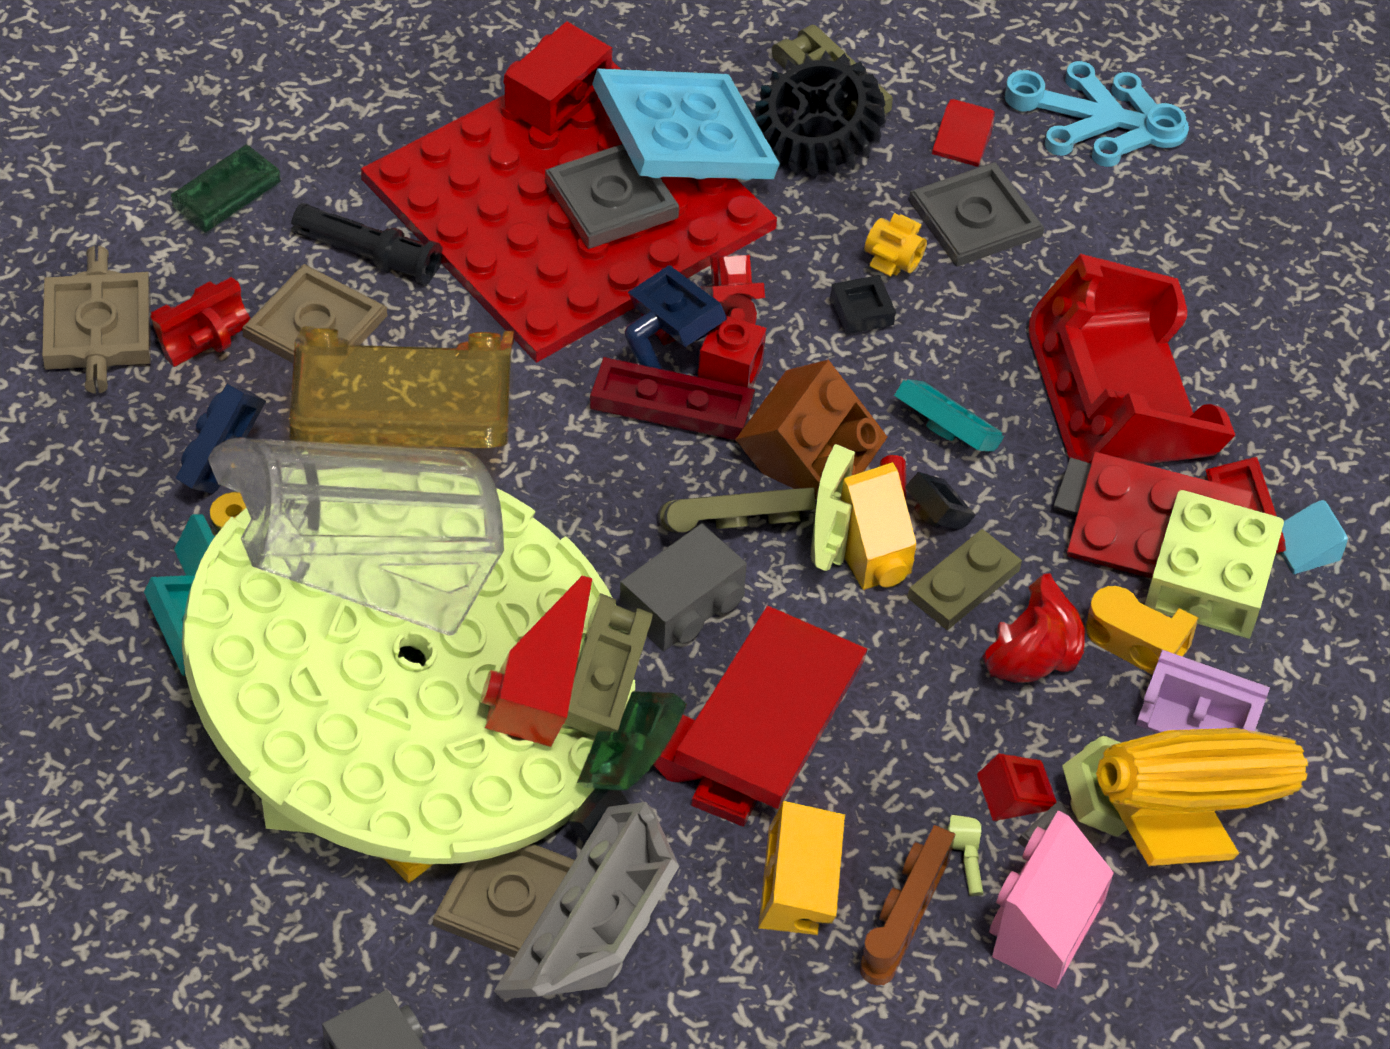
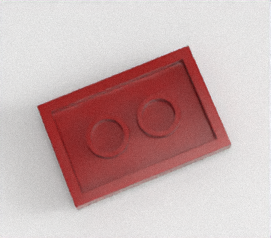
(1129, 511)

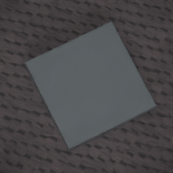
(609, 197)
(976, 214)

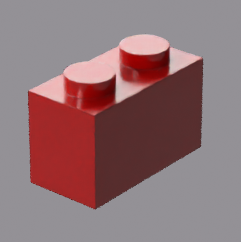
(555, 77)

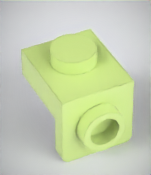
(1087, 797)

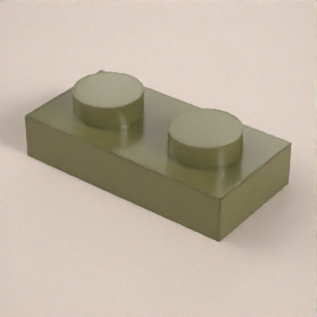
(964, 579)

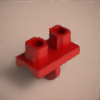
(734, 286)
(201, 322)

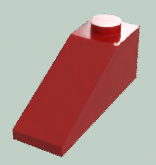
(537, 678)

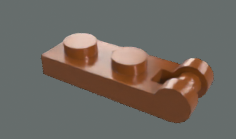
(905, 909)

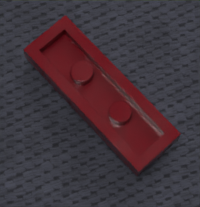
(671, 398)

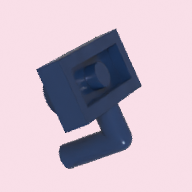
(674, 305)
(227, 417)

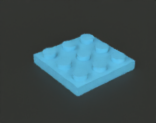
(684, 124)

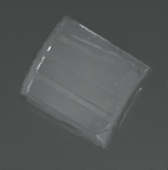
(370, 522)

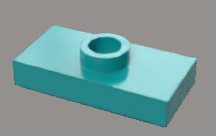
(948, 417)

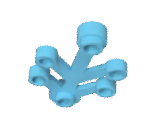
(1151, 124)

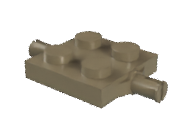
(97, 320)

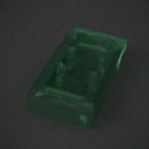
(225, 188)

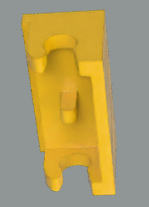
(801, 869)

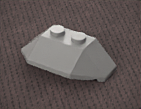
(596, 908)

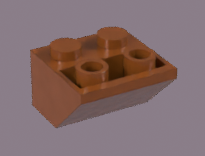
(803, 421)

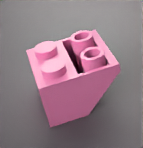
(1050, 902)

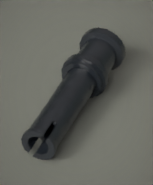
(386, 248)

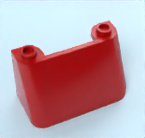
(1111, 367)

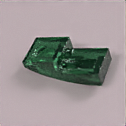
(626, 755)

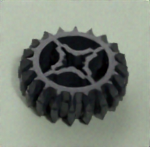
(819, 132)

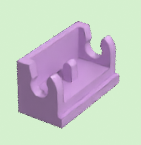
(1199, 697)

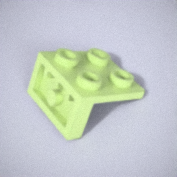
(1215, 563)

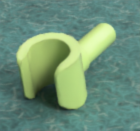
(968, 840)

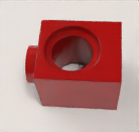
(733, 353)

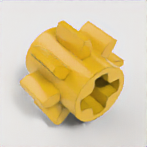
(895, 245)

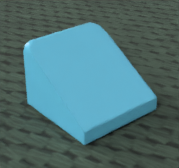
(1313, 538)

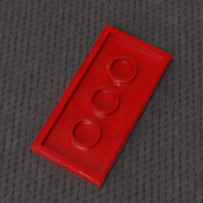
(771, 707)

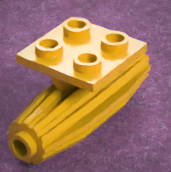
(1178, 779)

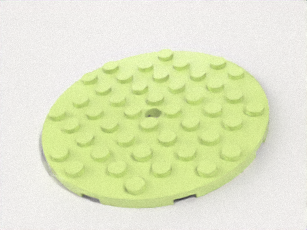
(364, 742)

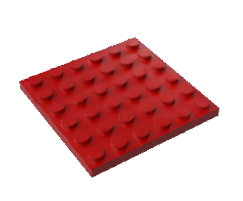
(511, 244)

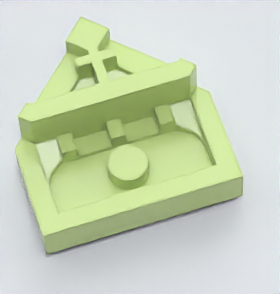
(831, 514)

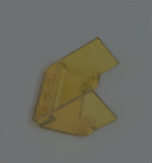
(402, 392)

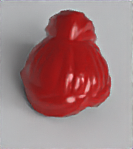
(1040, 639)

